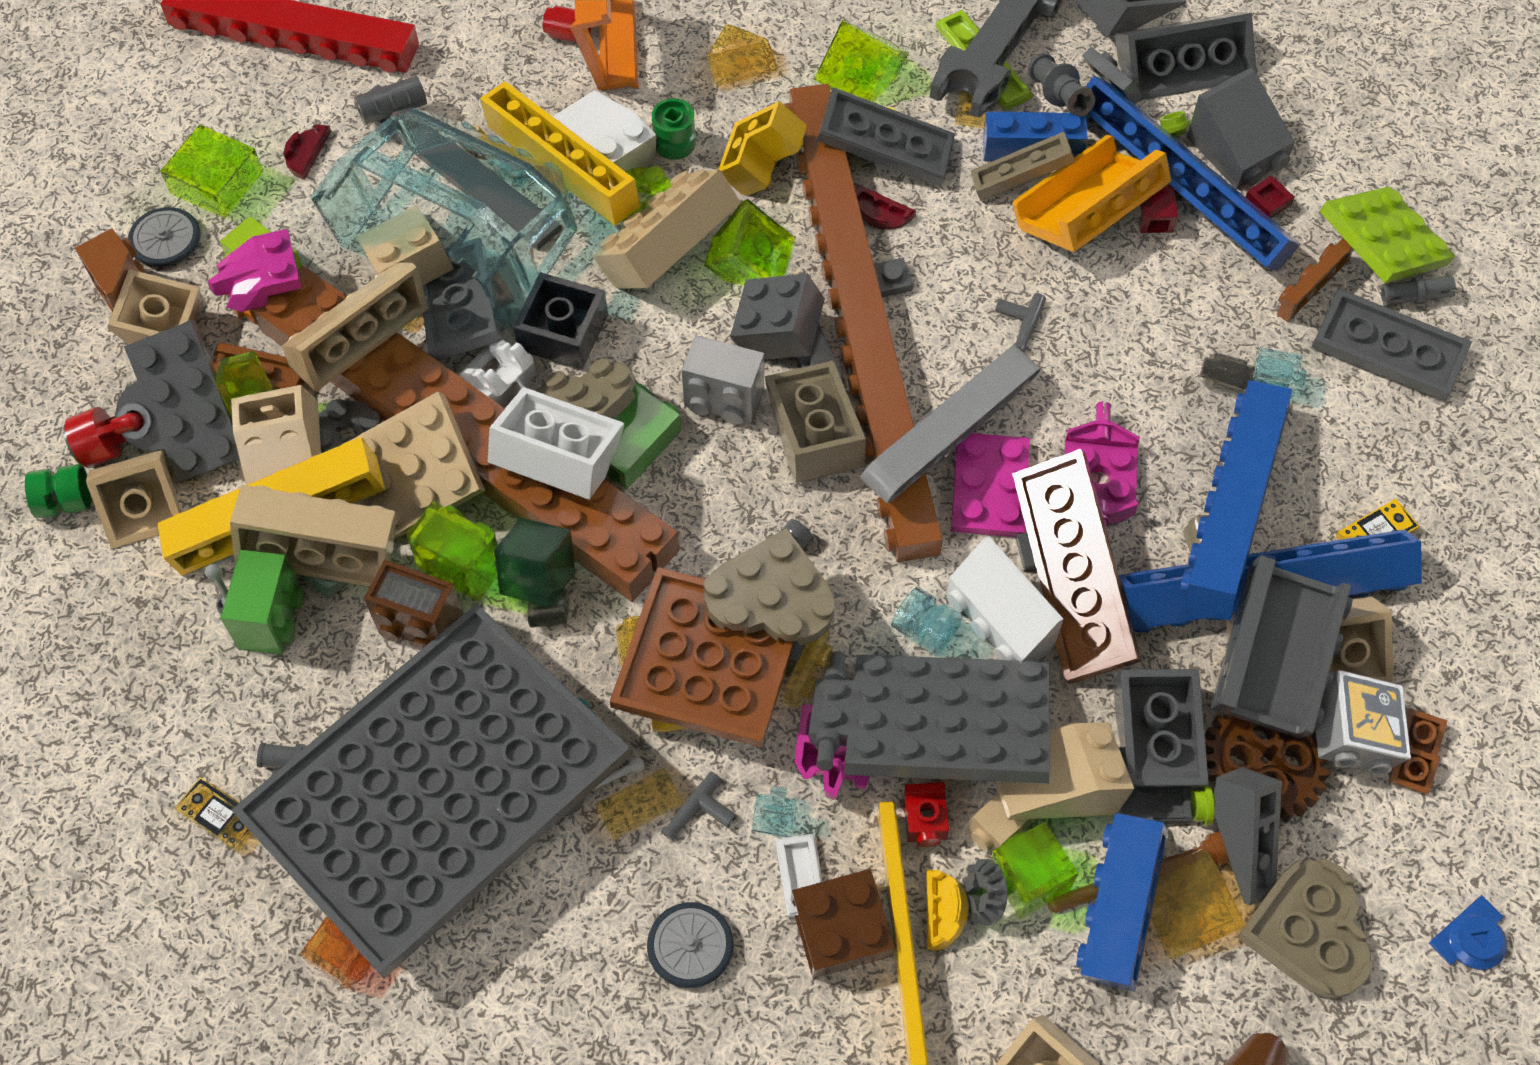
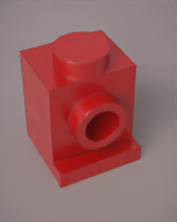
(924, 797)

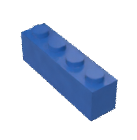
(1123, 902)

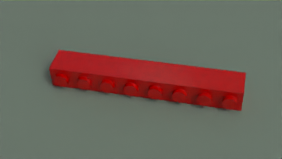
(301, 29)

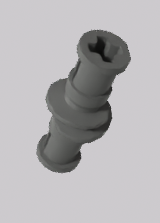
(1061, 84)

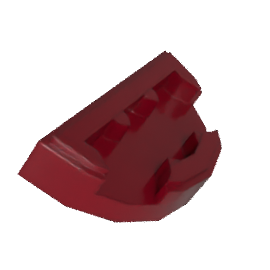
(304, 148)
(882, 211)

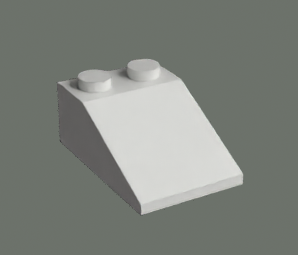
(610, 130)

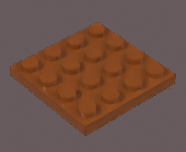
(695, 672)

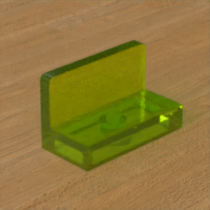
(240, 377)

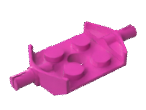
(1114, 453)

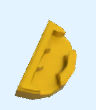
(945, 909)

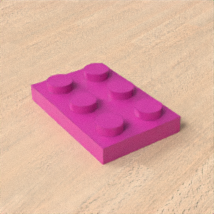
(985, 486)

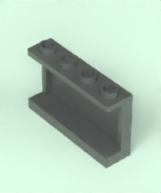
(1281, 649)

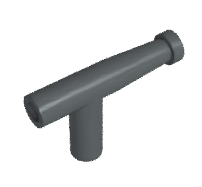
(1028, 314)
(699, 799)

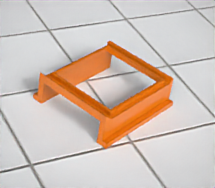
(618, 41)

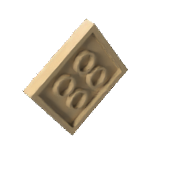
(422, 461)

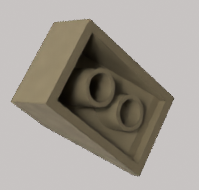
(816, 421)

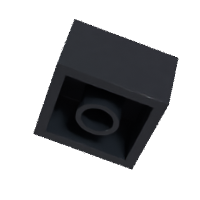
(561, 320)

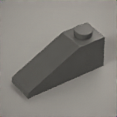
(1249, 825)

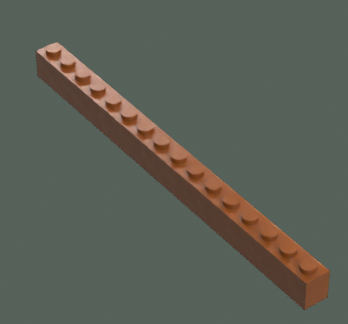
(862, 323)

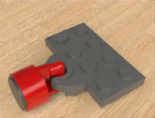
(167, 408)

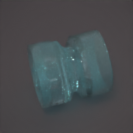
(923, 618)

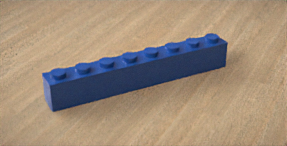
(1192, 177)
(1237, 502)
(1364, 562)

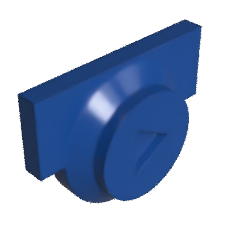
(1473, 937)

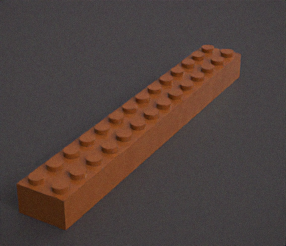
(608, 531)

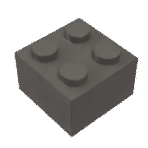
(778, 316)

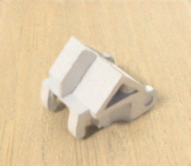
(513, 371)

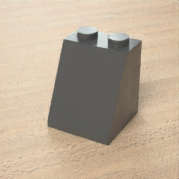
(1240, 130)

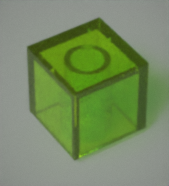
(1034, 869)

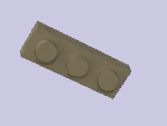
(1022, 166)

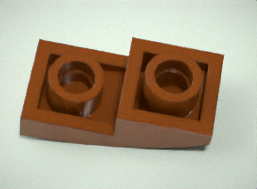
(1425, 738)

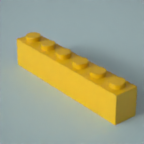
(584, 168)
(204, 532)

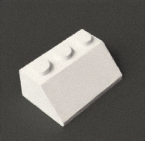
(554, 442)
(1003, 605)

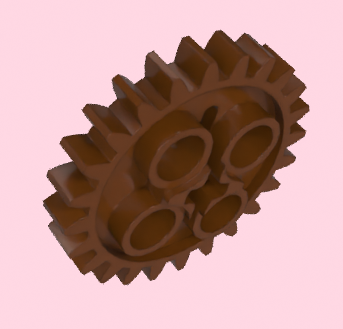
(1306, 778)

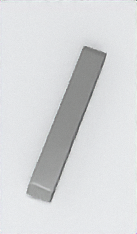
(949, 424)

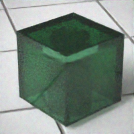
(534, 561)

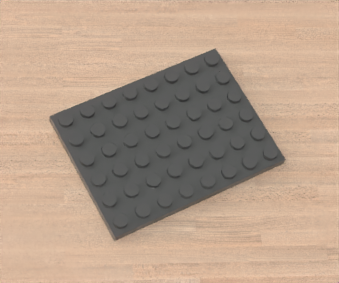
(431, 787)

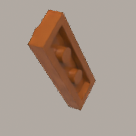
(1314, 279)

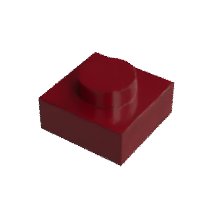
(1270, 197)

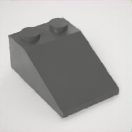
(1125, 15)
(1161, 727)

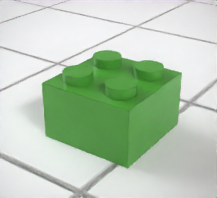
(262, 602)

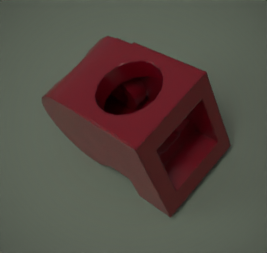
(1159, 212)

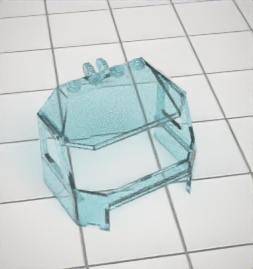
(487, 242)

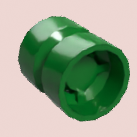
(674, 128)
(52, 491)

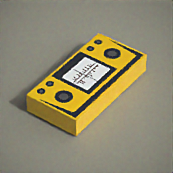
(1384, 519)

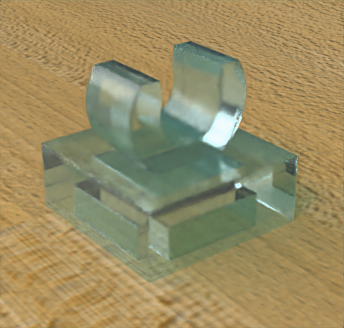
(774, 813)

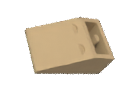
(275, 430)

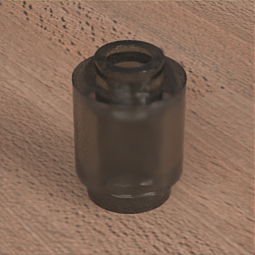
(1226, 373)

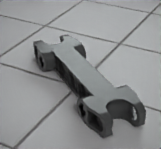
(980, 66)

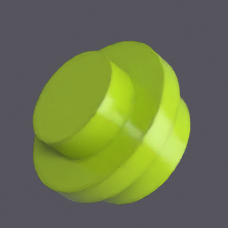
(1175, 123)
(1203, 805)

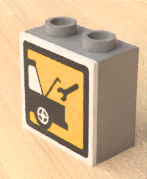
(1363, 724)

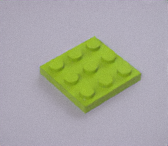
(1387, 234)

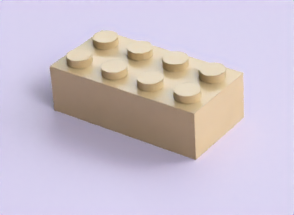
(666, 228)

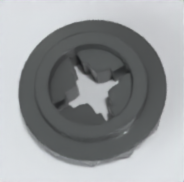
(989, 906)

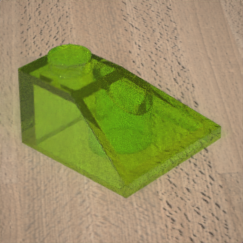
(860, 62)
(749, 246)

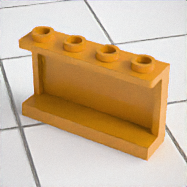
(1089, 194)

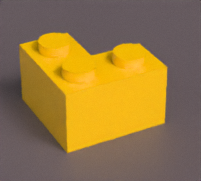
(758, 144)

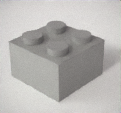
(723, 380)

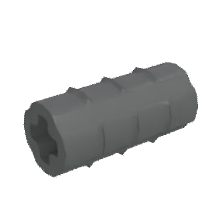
(392, 98)

